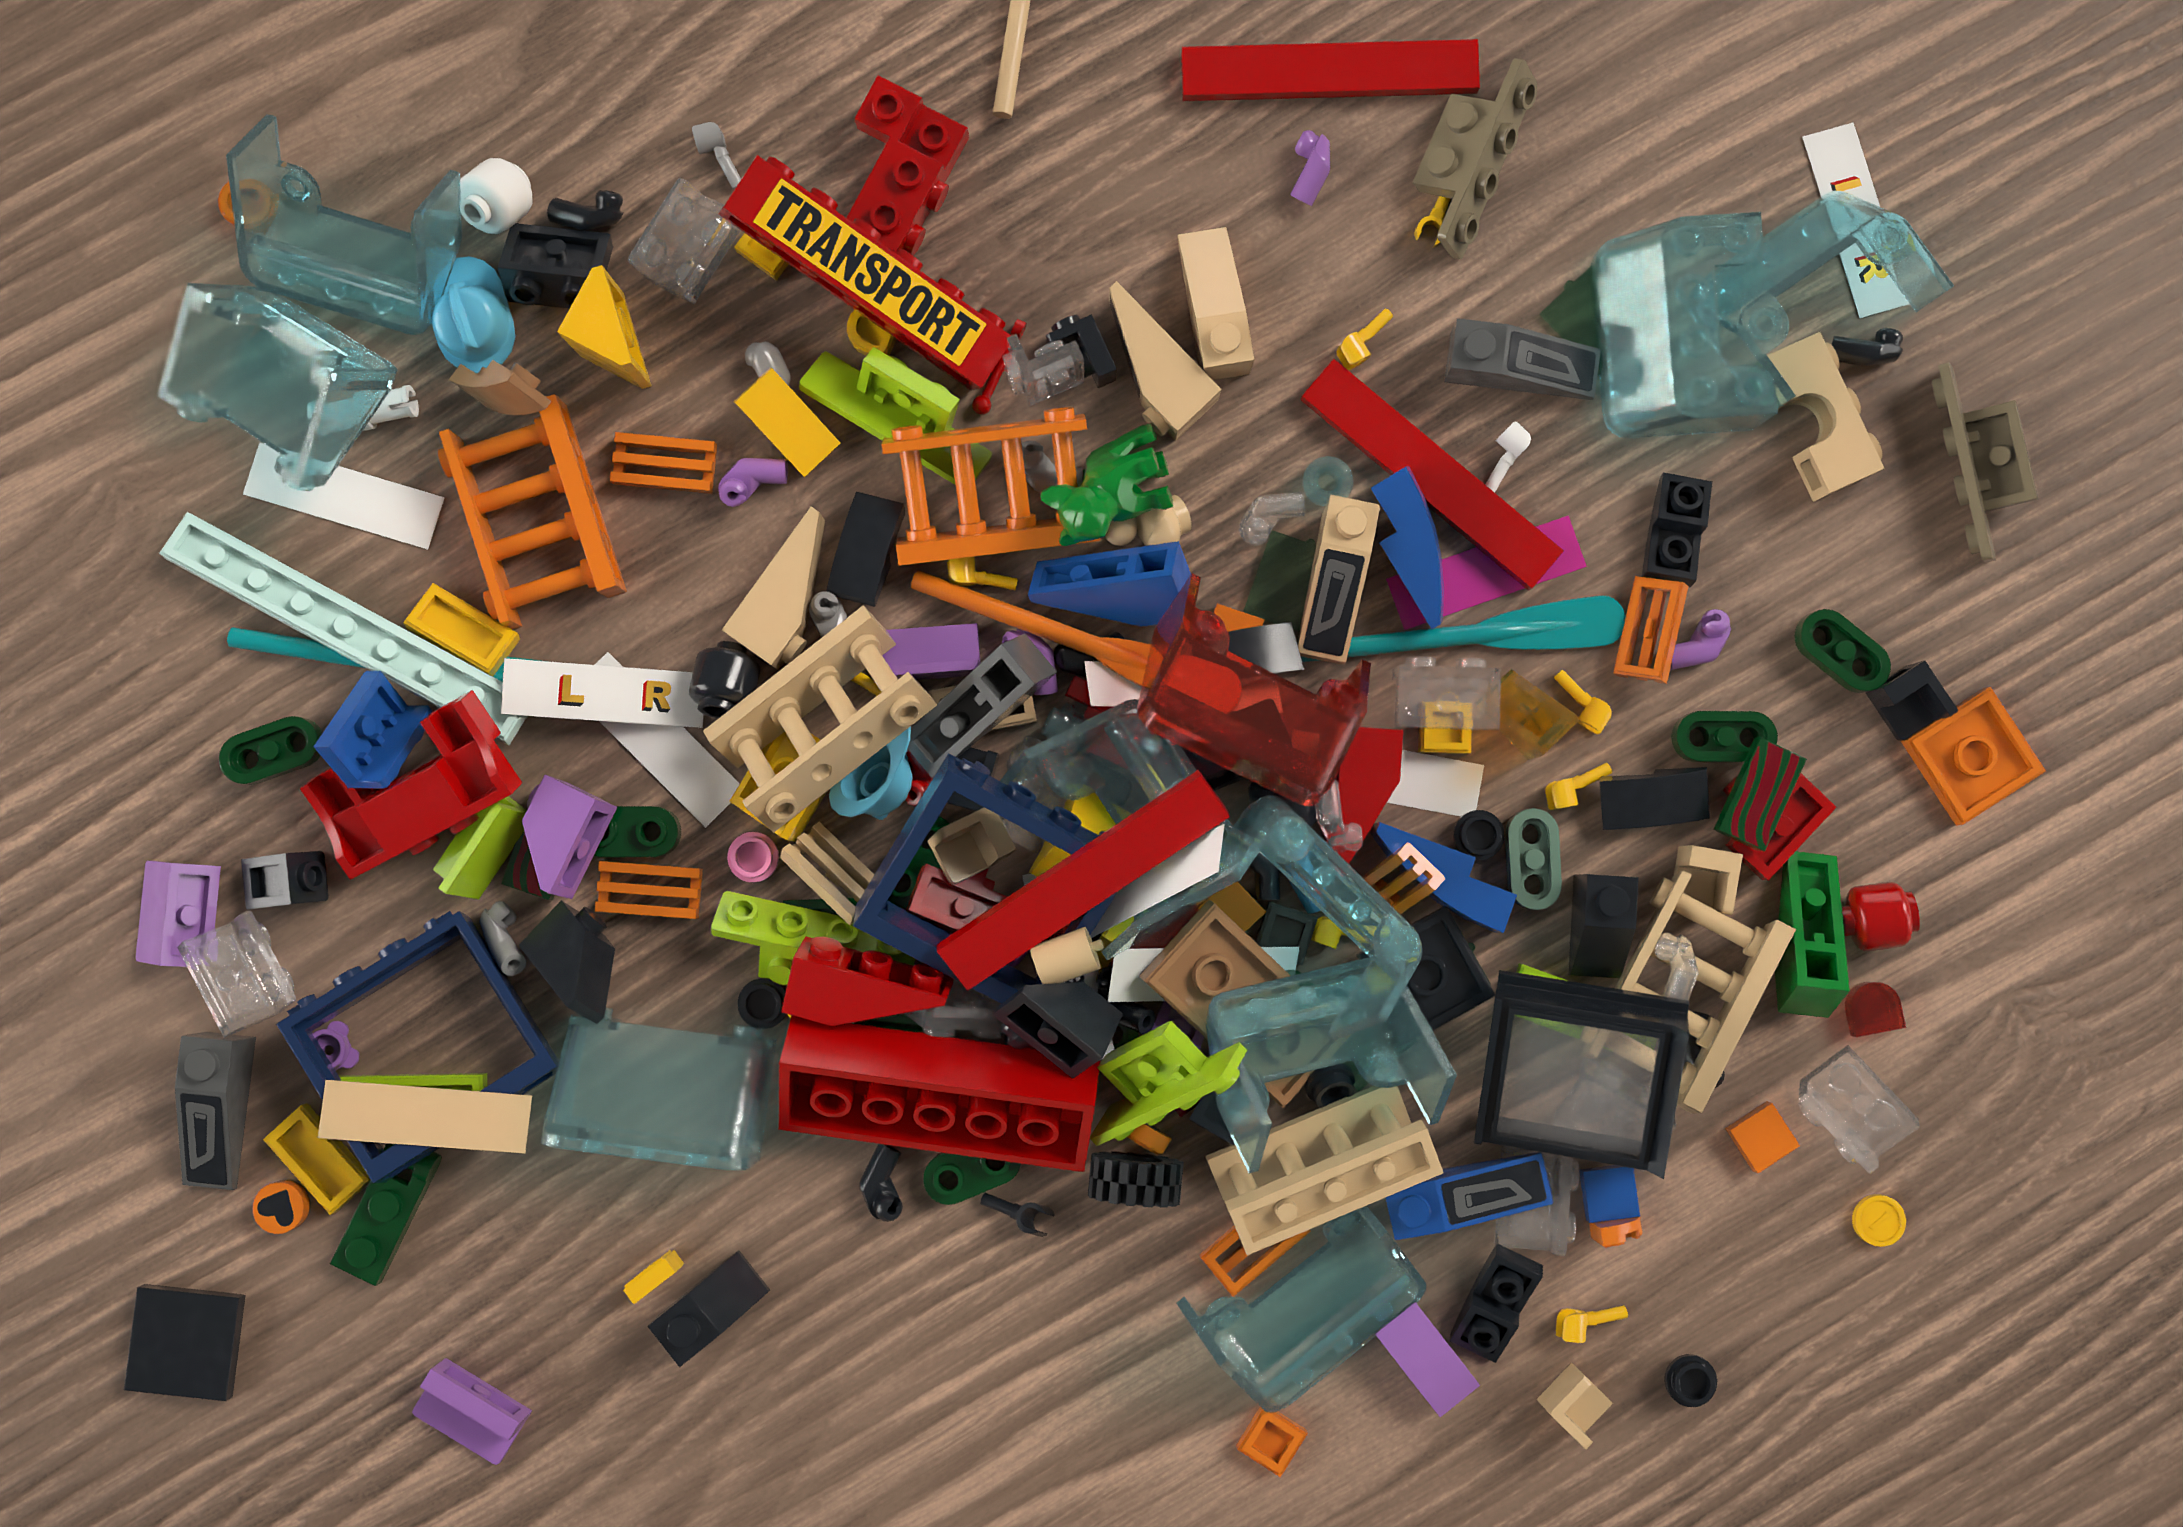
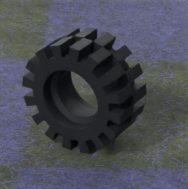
(1135, 1179)

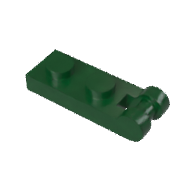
(383, 1222)

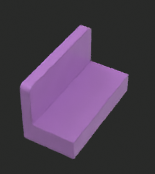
(934, 651)
(175, 906)
(470, 1411)

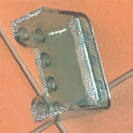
(1663, 330)

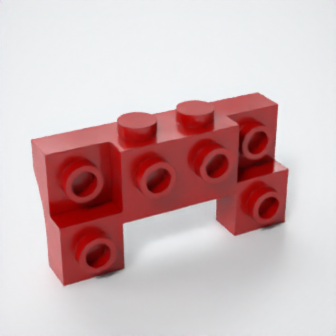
(911, 167)
(439, 794)

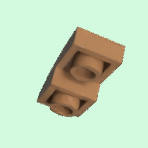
(502, 389)

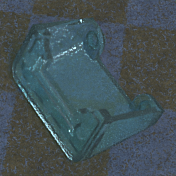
(274, 376)
(661, 1093)

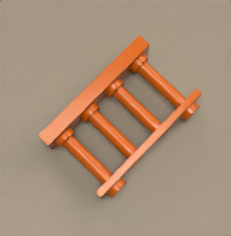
(566, 476)
(971, 534)

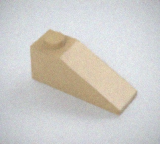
(1215, 304)
(777, 606)

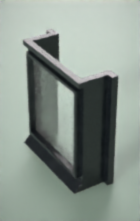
(1583, 1071)

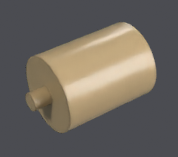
(1066, 957)

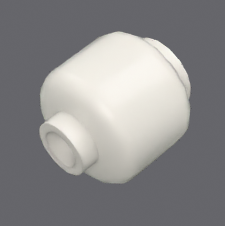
(495, 195)

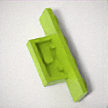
(889, 397)
(782, 928)
(1159, 1076)

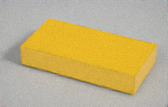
(787, 422)
(461, 630)
(318, 1163)

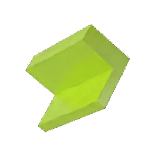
(480, 849)

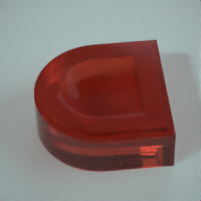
(1873, 1009)

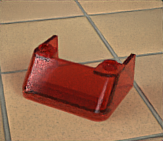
(1243, 713)

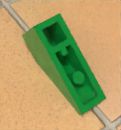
(1814, 965)

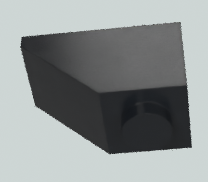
(1602, 924)
(573, 958)
(1062, 1022)
(708, 1308)

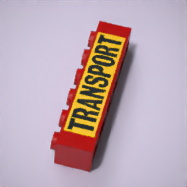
(865, 273)

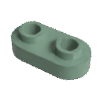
(1535, 859)

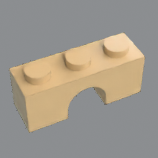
(1844, 447)

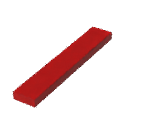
(1330, 70)
(1444, 482)
(1083, 880)

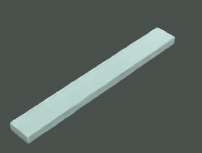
(333, 619)

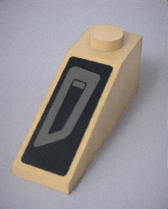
(1165, 376)
(1337, 578)

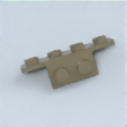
(1470, 152)
(1991, 459)

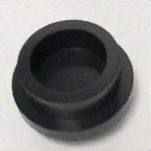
(1478, 834)
(762, 1003)
(1330, 1084)
(1690, 1380)

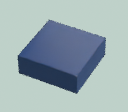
(1609, 1193)

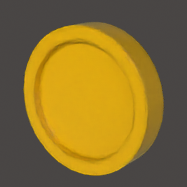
(1879, 1220)

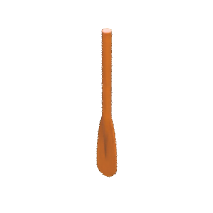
(1120, 655)

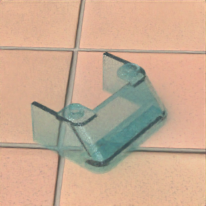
(334, 257)
(1748, 309)
(1126, 770)
(1337, 891)
(1286, 1035)
(1312, 1314)

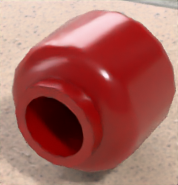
(1880, 916)

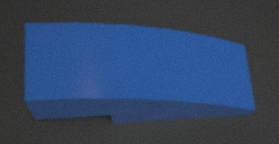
(1415, 545)
(1461, 894)

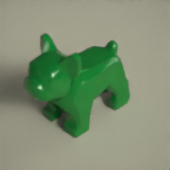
(1111, 488)

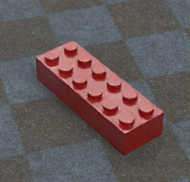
(934, 1094)

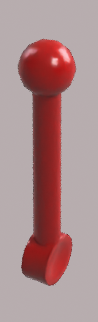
(982, 403)

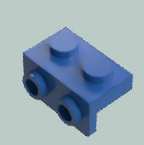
(371, 733)

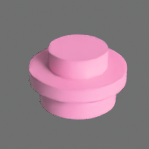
(753, 857)

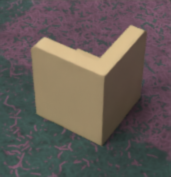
(971, 845)
(1713, 876)
(1574, 1403)

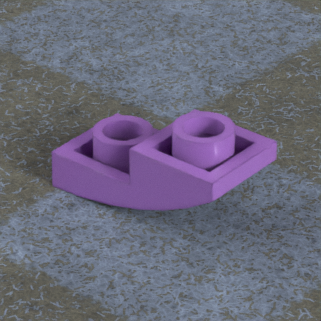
(1427, 1359)

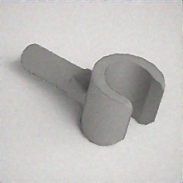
(710, 138)

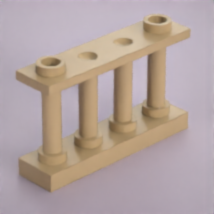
(798, 690)
(1738, 990)
(1325, 1167)

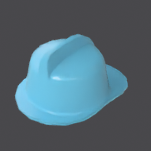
(473, 316)
(877, 784)

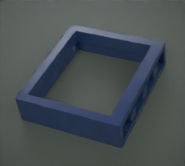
(1011, 801)
(394, 962)

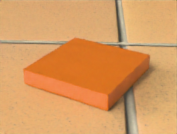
(1973, 756)

